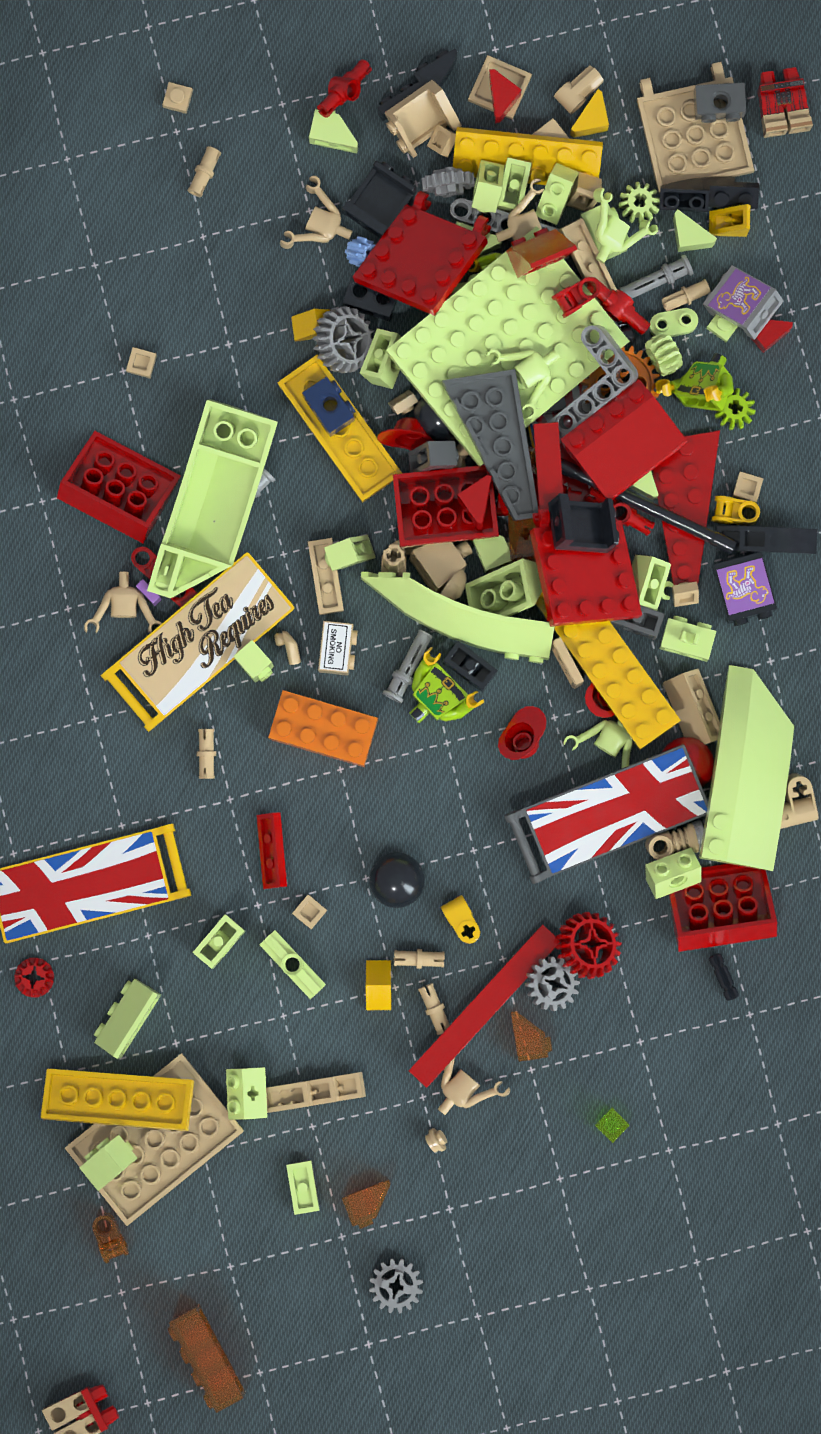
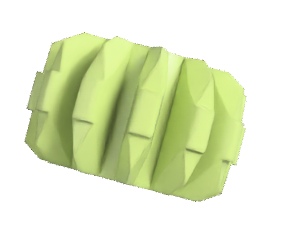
(639, 193)
(664, 354)

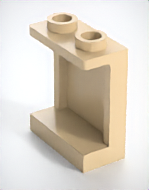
(418, 116)

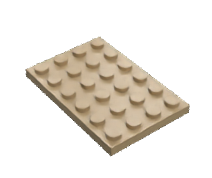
(162, 1154)

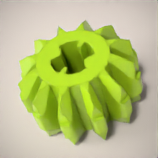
(741, 416)

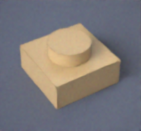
(177, 97)
(442, 140)
(141, 362)
(403, 403)
(747, 487)
(685, 594)
(309, 912)

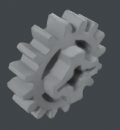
(448, 182)
(548, 992)
(384, 1282)

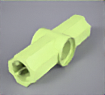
(280, 952)

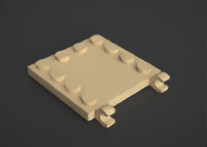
(685, 146)

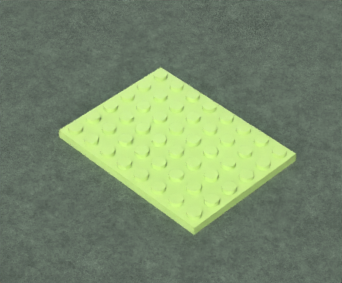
(508, 317)

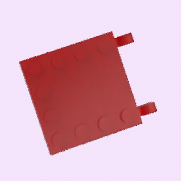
(422, 257)
(582, 584)

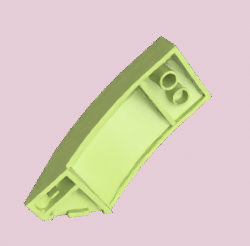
(215, 487)
(464, 623)
(748, 775)

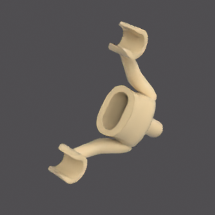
(321, 222)
(523, 223)
(123, 604)
(461, 1088)

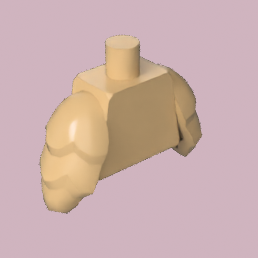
(440, 566)

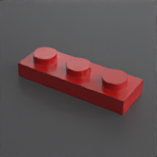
(271, 850)

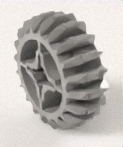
(333, 328)

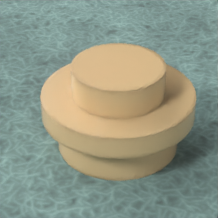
(436, 1140)

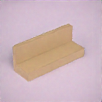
(693, 706)

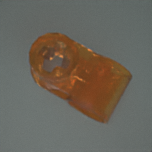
(109, 1239)

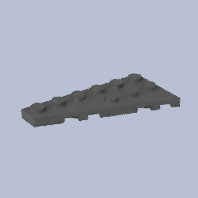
(495, 422)

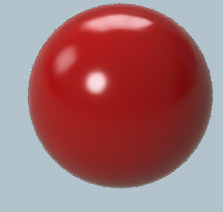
(699, 754)

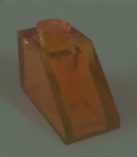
(529, 1039)
(366, 1203)

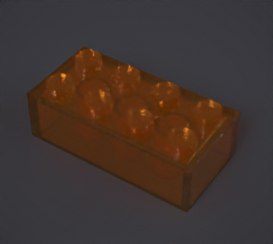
(207, 1358)

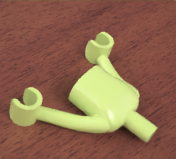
(612, 230)
(529, 371)
(610, 740)

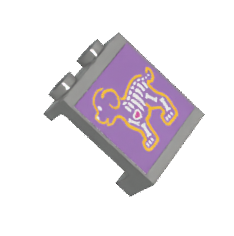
(743, 301)

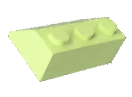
(506, 589)
(126, 1018)

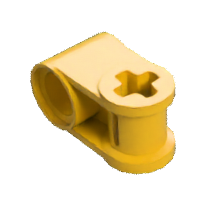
(733, 511)
(459, 916)

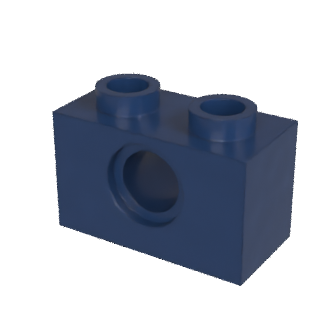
(333, 420)

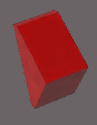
(503, 94)
(772, 333)
(475, 500)

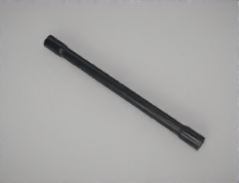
(714, 538)

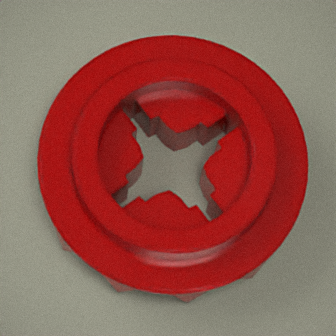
(43, 969)

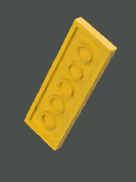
(540, 151)
(353, 448)
(117, 1099)

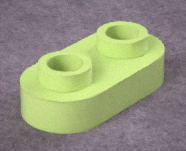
(674, 323)

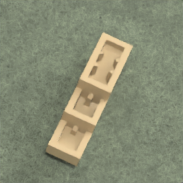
(315, 1092)

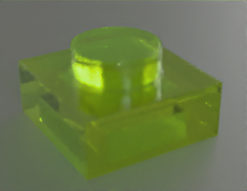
(612, 1125)

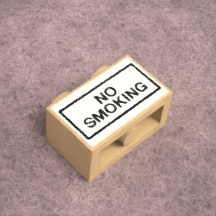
(336, 648)

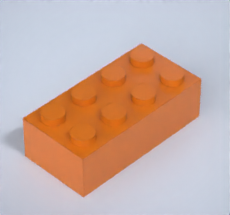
(323, 728)

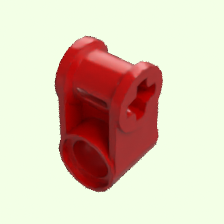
(573, 297)

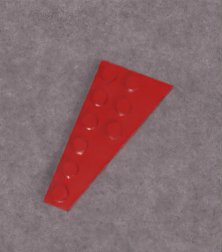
(685, 488)

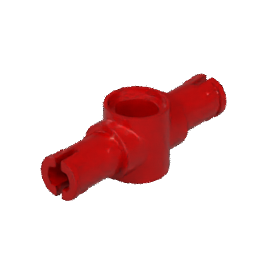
(344, 88)
(620, 307)
(630, 516)

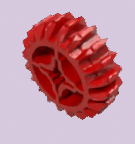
(590, 925)

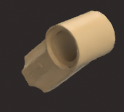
(574, 94)
(394, 560)

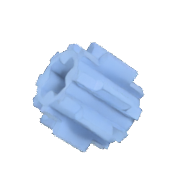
(358, 250)

